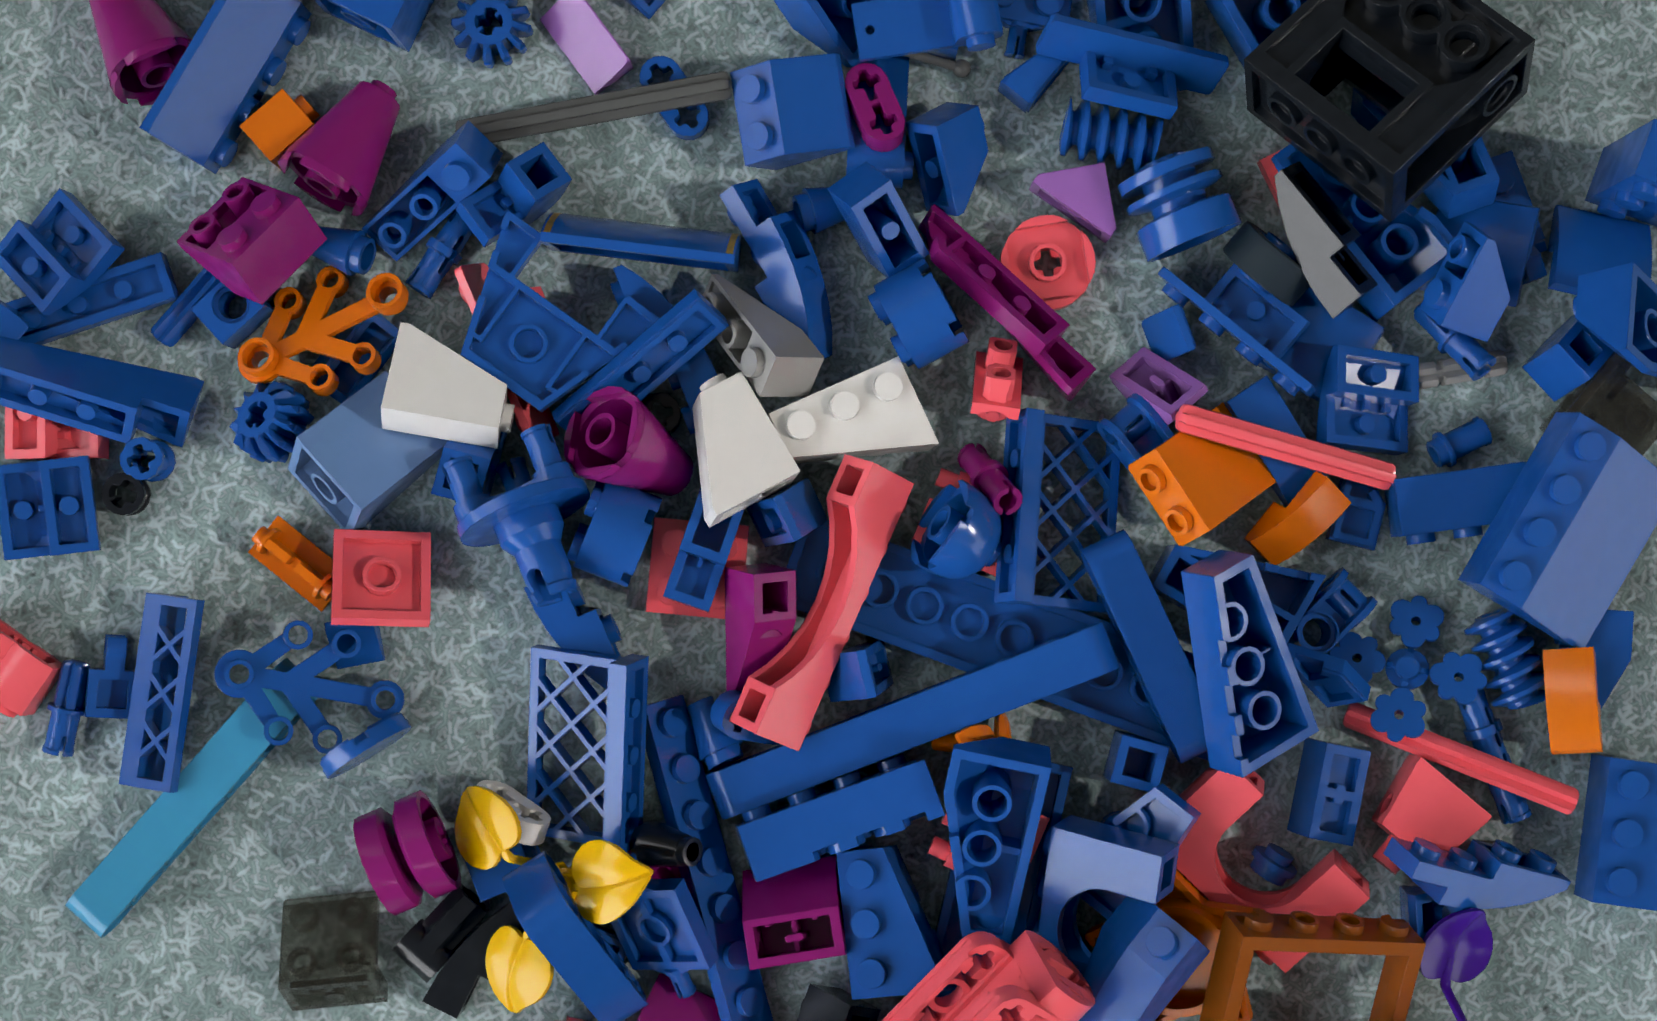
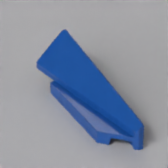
(96, 392)

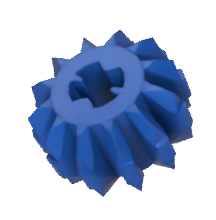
(502, 39)
(270, 421)

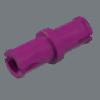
(990, 478)

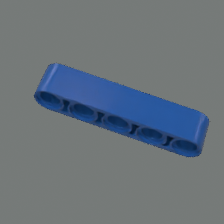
(1148, 641)

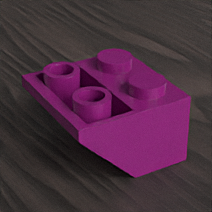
(253, 238)
(793, 915)

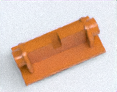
(295, 561)

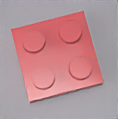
(665, 548)
(381, 578)

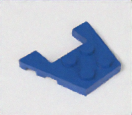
(531, 340)

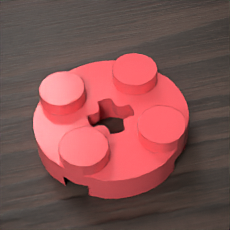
(1063, 242)

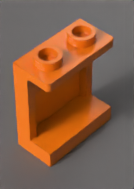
(1199, 482)

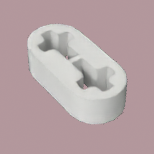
(532, 818)

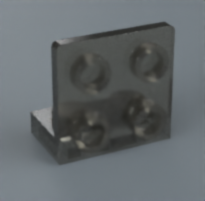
(1615, 404)
(331, 951)

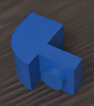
(525, 188)

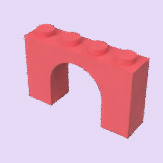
(1323, 891)

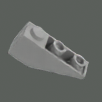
(763, 344)

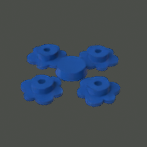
(1410, 669)

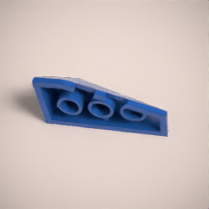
(1139, 963)

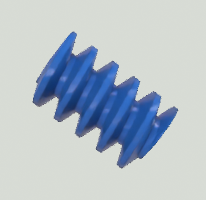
(1109, 135)
(1507, 659)

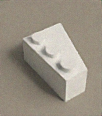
(857, 417)

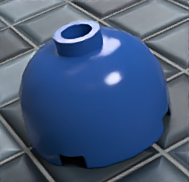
(959, 534)

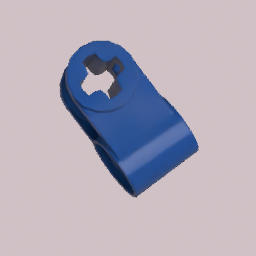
(1336, 609)

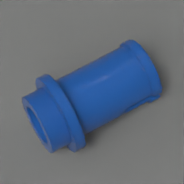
(1448, 447)

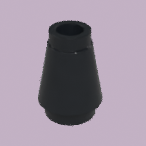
(664, 846)

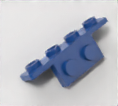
(1130, 67)
(1252, 317)

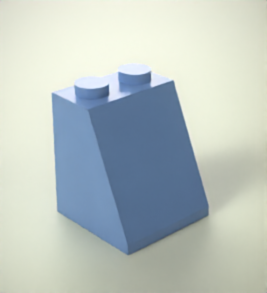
(355, 463)

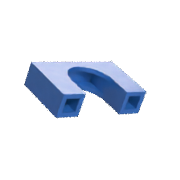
(1100, 857)

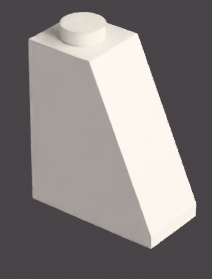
(442, 393)
(737, 448)

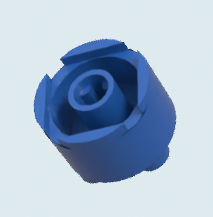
(918, 314)
(616, 533)

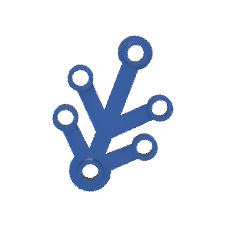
(300, 684)

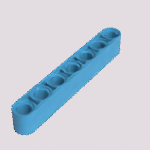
(180, 815)

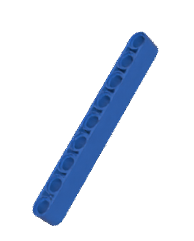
(914, 720)

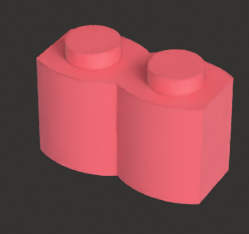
(25, 673)

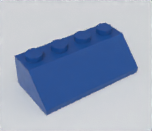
(225, 76)

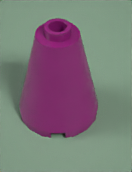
(138, 46)
(345, 148)
(625, 445)

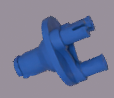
(526, 516)

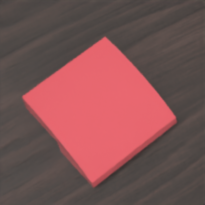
(42, 439)

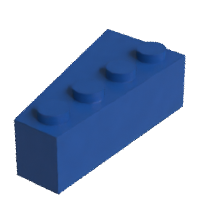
(1242, 666)

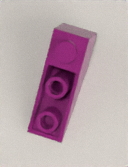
(757, 617)

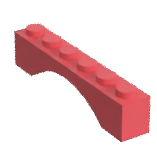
(862, 516)

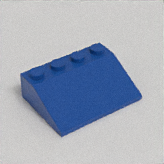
(1568, 529)

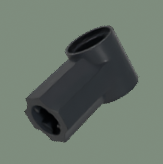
(433, 940)

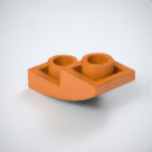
(1288, 530)
(1572, 700)

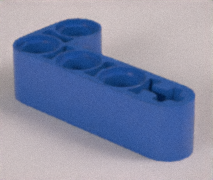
(571, 942)

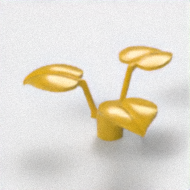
(601, 882)

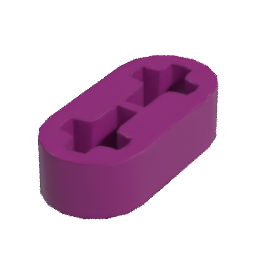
(865, 111)

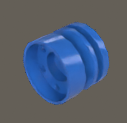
(1179, 203)

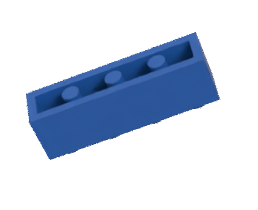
(1448, 502)

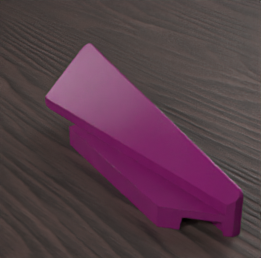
(1007, 300)

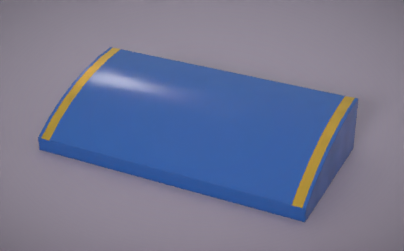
(642, 242)

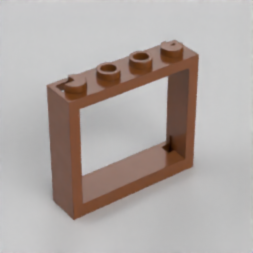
(1310, 933)

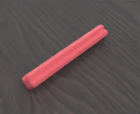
(1285, 447)
(1472, 763)

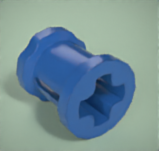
(137, 449)

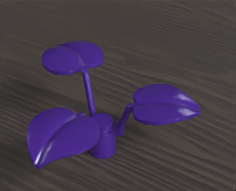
(1457, 951)

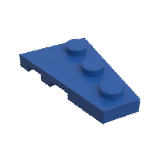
(1155, 814)

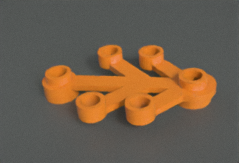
(317, 332)

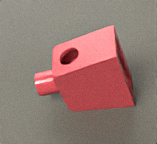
(1426, 807)

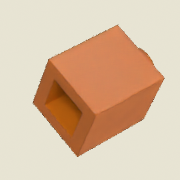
(279, 124)

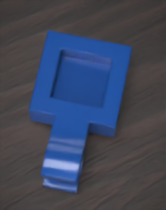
(111, 686)

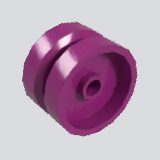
(406, 853)

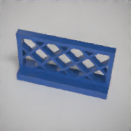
(1019, 537)
(623, 743)

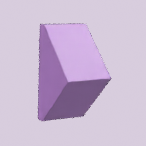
(1081, 196)
(1158, 383)

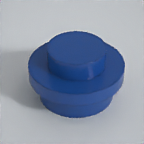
(1273, 864)

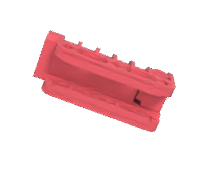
(1006, 984)

